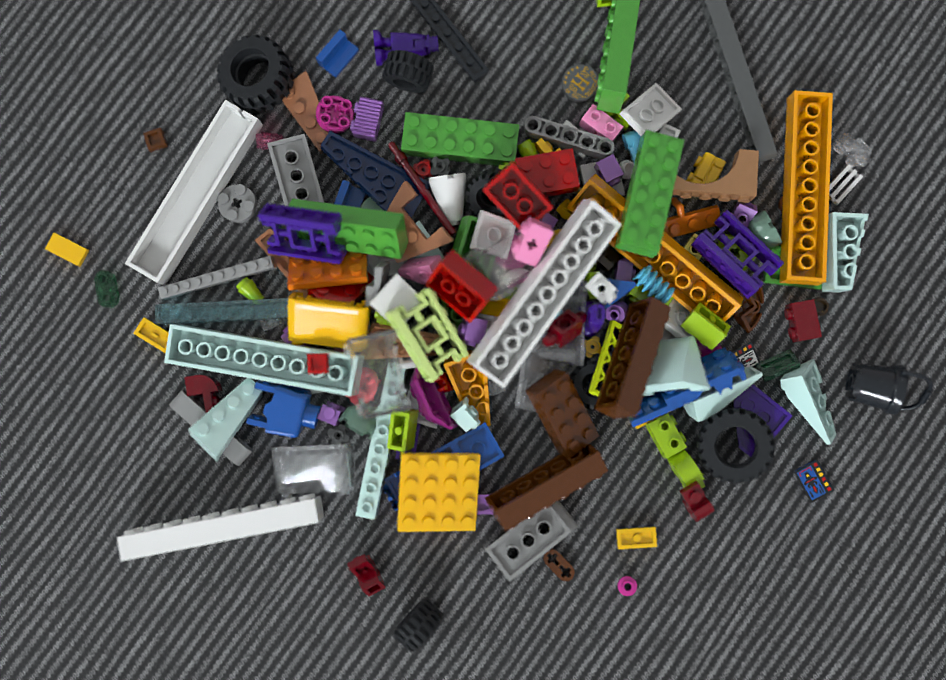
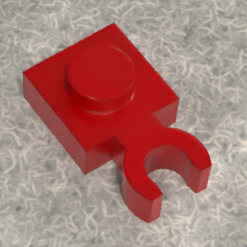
(444, 383)

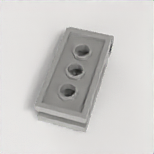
(285, 171)
(559, 526)

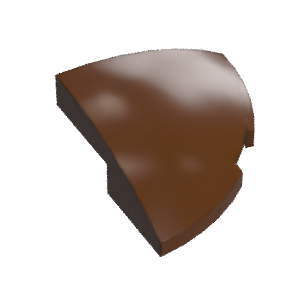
(748, 314)

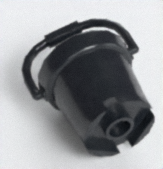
(884, 387)

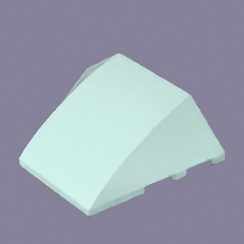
(677, 367)

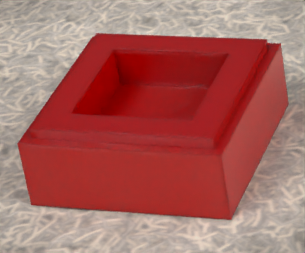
(318, 363)

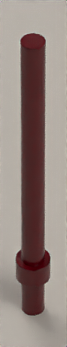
(401, 159)

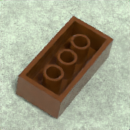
(562, 413)

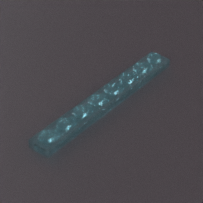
(221, 311)

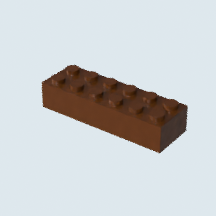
(633, 358)
(545, 486)

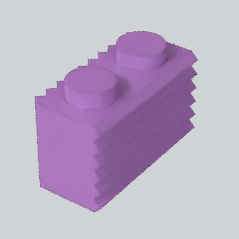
(367, 119)

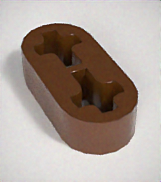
(561, 561)

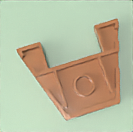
(417, 240)

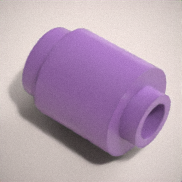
(617, 311)

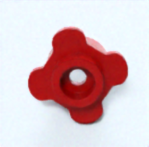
(423, 164)

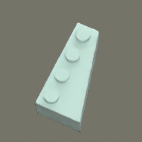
(842, 250)
(223, 421)

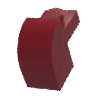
(204, 386)
(696, 501)
(367, 574)

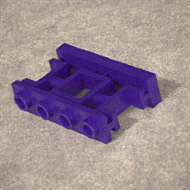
(303, 220)
(727, 263)

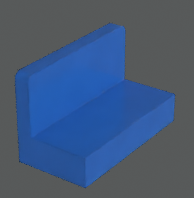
(337, 54)
(349, 195)

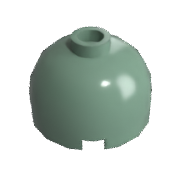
(764, 230)
(357, 423)

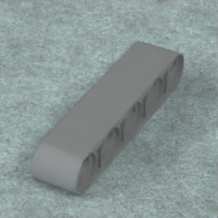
(563, 131)
(192, 410)

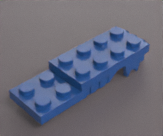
(719, 369)
(475, 441)

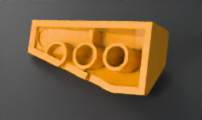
(471, 384)

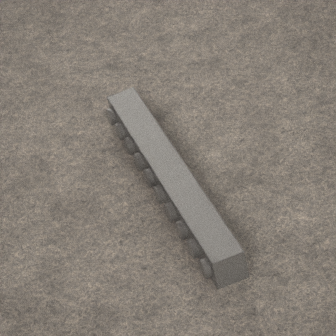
(217, 277)

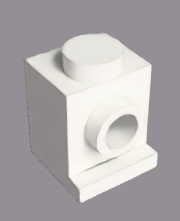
(596, 283)

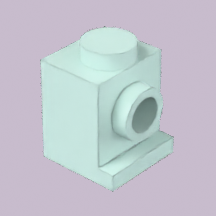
(465, 415)

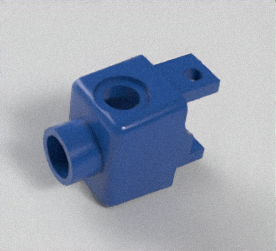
(287, 411)

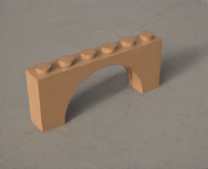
(737, 185)

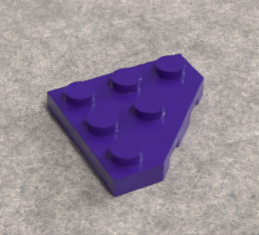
(761, 404)

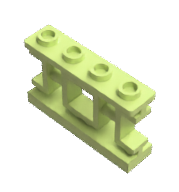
(414, 342)

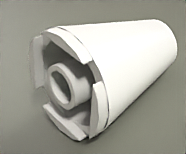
(450, 195)

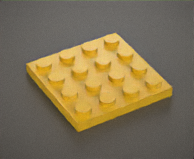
(438, 492)

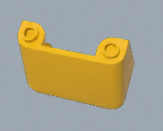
(325, 321)

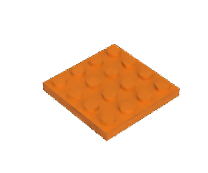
(316, 274)

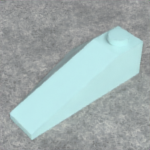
(805, 393)
(712, 402)

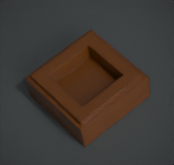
(155, 139)

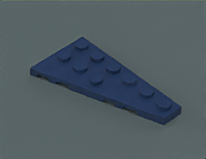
(370, 172)

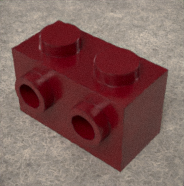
(802, 321)

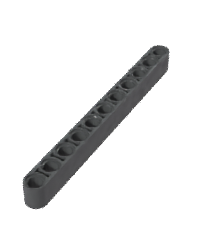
(739, 78)

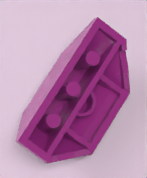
(432, 404)

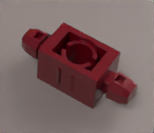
(564, 328)

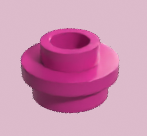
(622, 581)

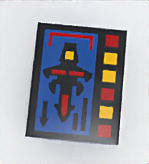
(814, 480)

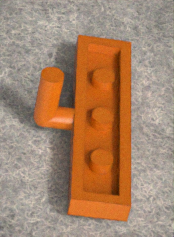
(692, 221)

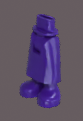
(410, 42)
(595, 318)

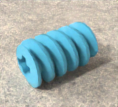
(654, 284)

